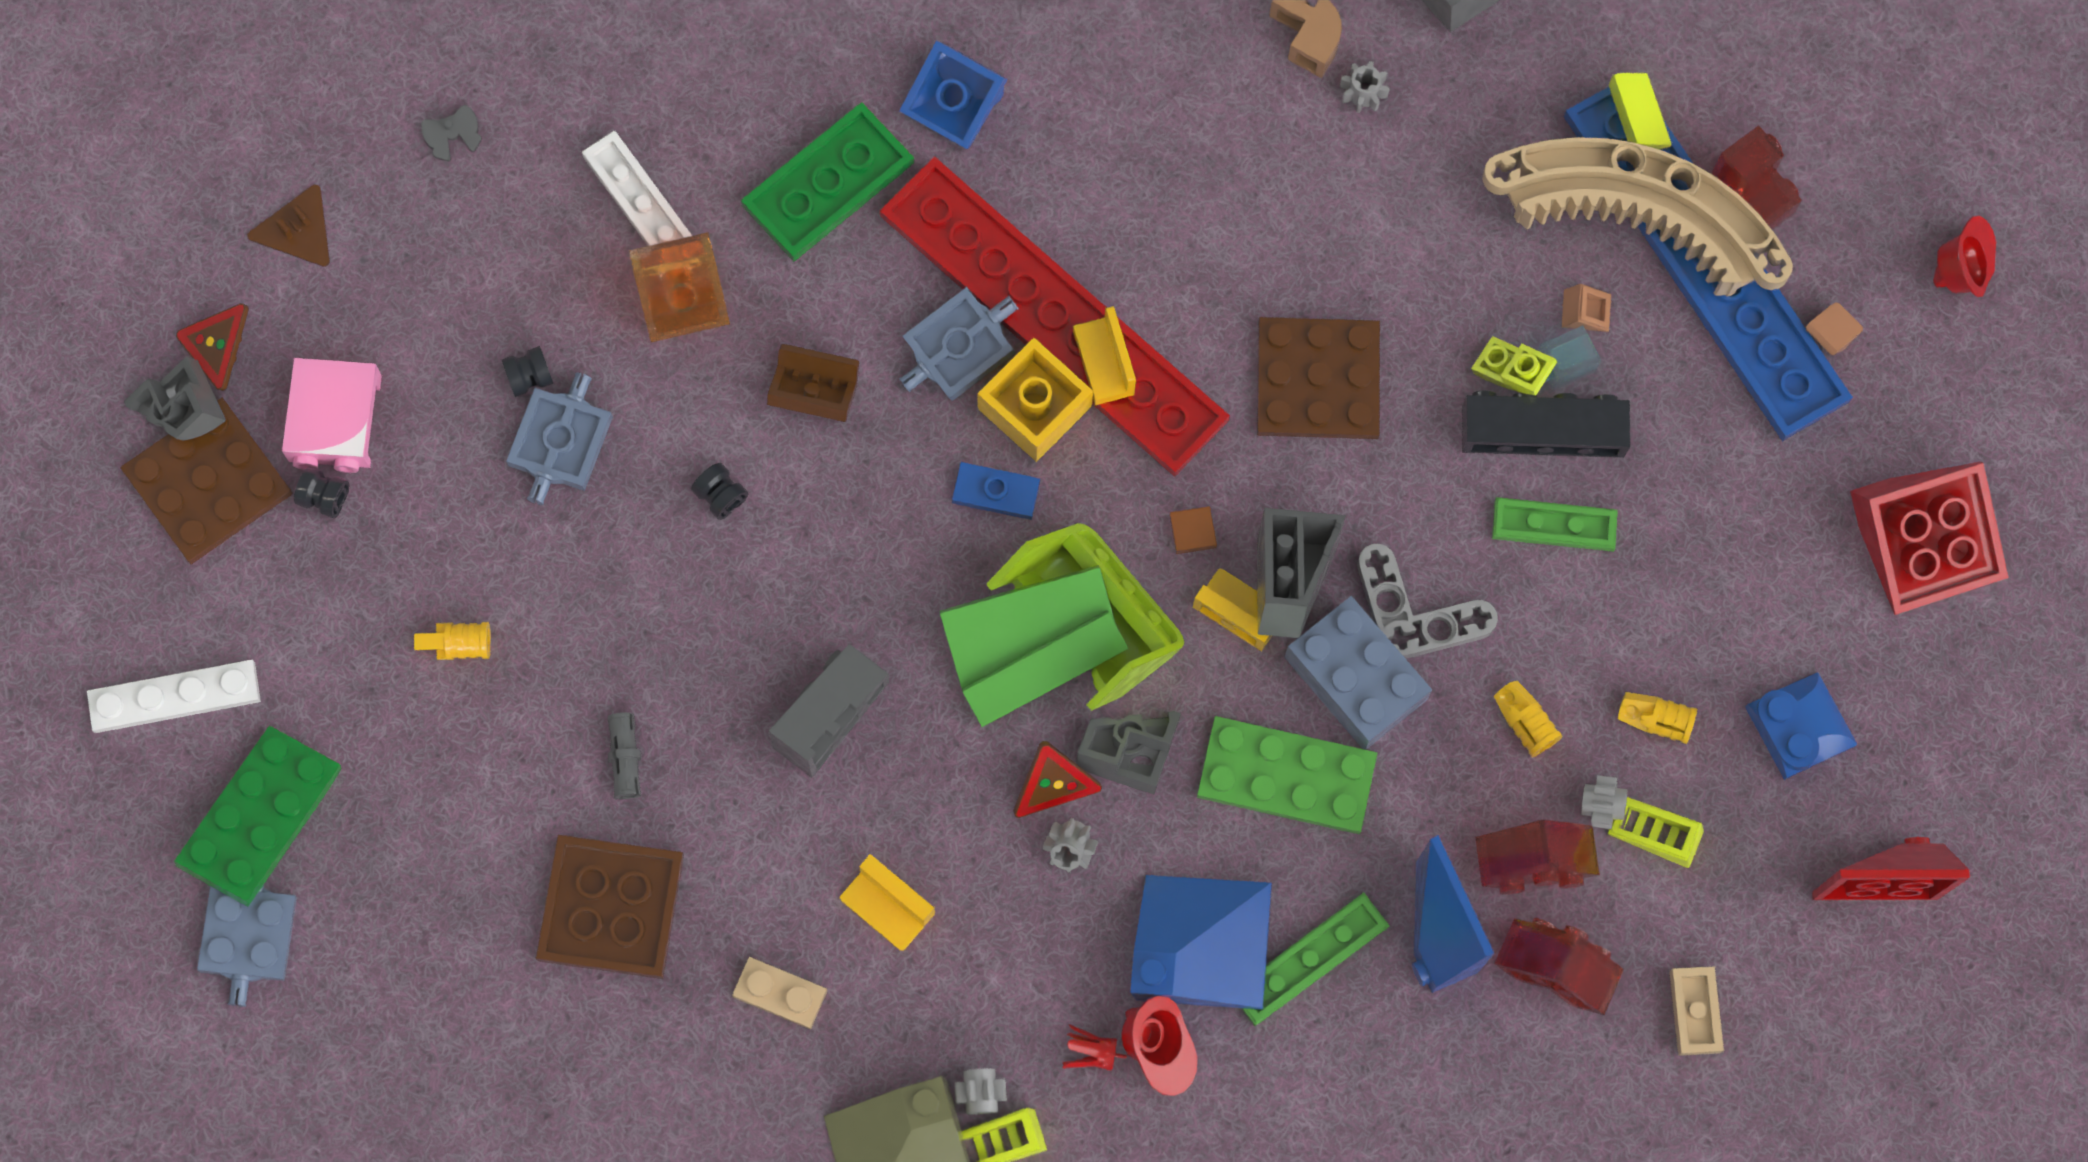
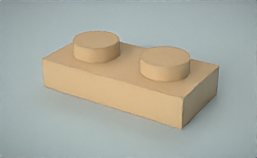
(779, 993)
(1696, 1011)

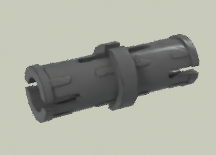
(624, 756)

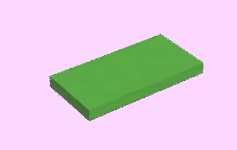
(1015, 622)

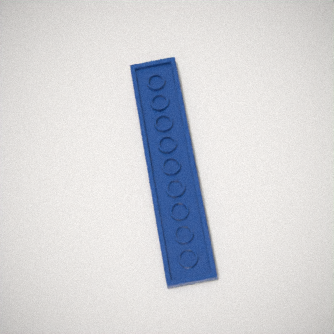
(1751, 327)

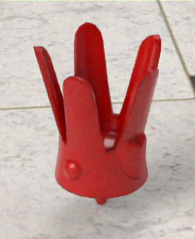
(1101, 1050)

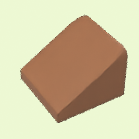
(1586, 307)
(1834, 328)

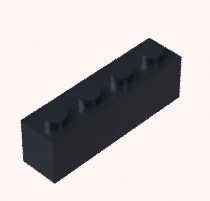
(1545, 425)

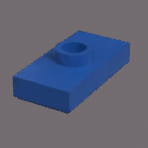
(996, 490)

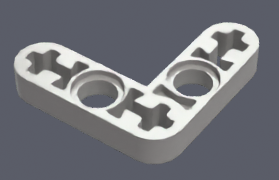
(1403, 619)

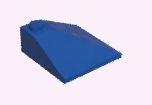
(1447, 931)
(1202, 941)

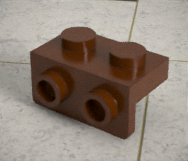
(814, 382)

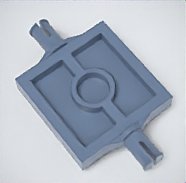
(959, 344)
(559, 439)
(246, 940)

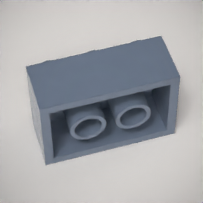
(1357, 673)

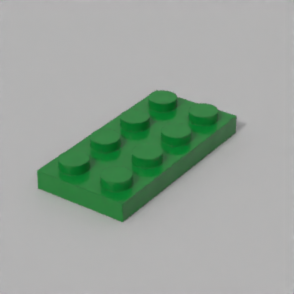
(827, 181)
(258, 816)

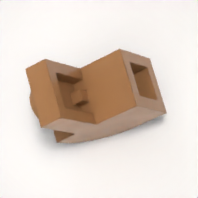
(1317, 29)

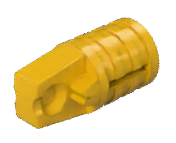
(456, 640)
(1658, 716)
(1527, 718)

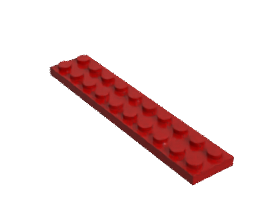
(996, 260)

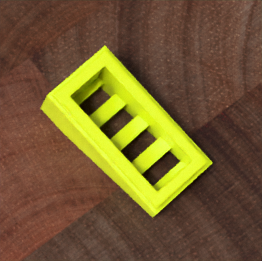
(1682, 857)
(1032, 1129)

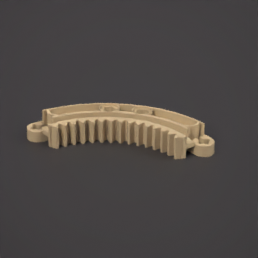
(1704, 218)

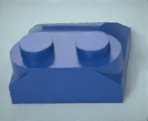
(953, 94)
(1800, 725)

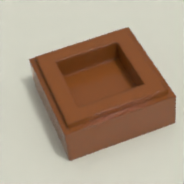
(1193, 530)

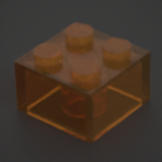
(679, 287)

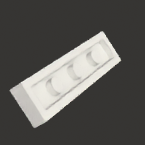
(634, 191)
(173, 696)

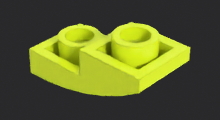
(1513, 367)

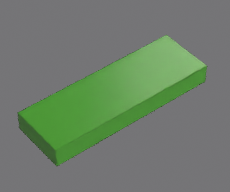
(1554, 524)

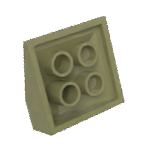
(900, 1126)

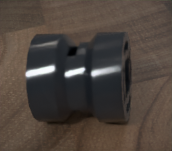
(527, 371)
(719, 490)
(323, 492)

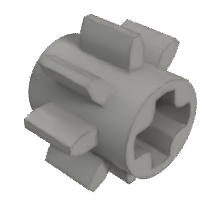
(1361, 97)
(1604, 802)
(1070, 845)
(980, 1091)

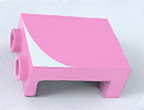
(330, 414)

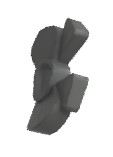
(461, 123)

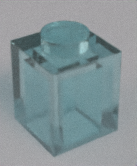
(1574, 357)

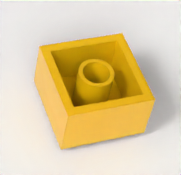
(1035, 399)

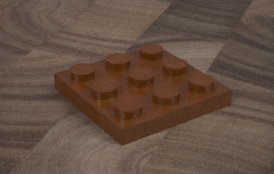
(1318, 378)
(206, 485)
(610, 906)

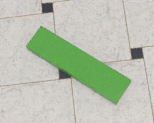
(1044, 668)
(1318, 954)

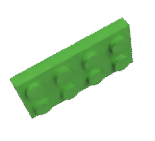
(1287, 775)

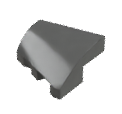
(179, 402)
(1113, 744)

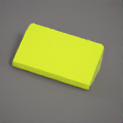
(1639, 110)

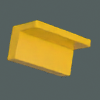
(1105, 358)
(1232, 606)
(887, 903)

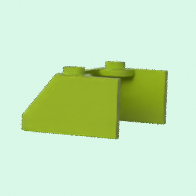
(1142, 623)

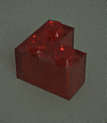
(1751, 171)
(1537, 854)
(1560, 962)

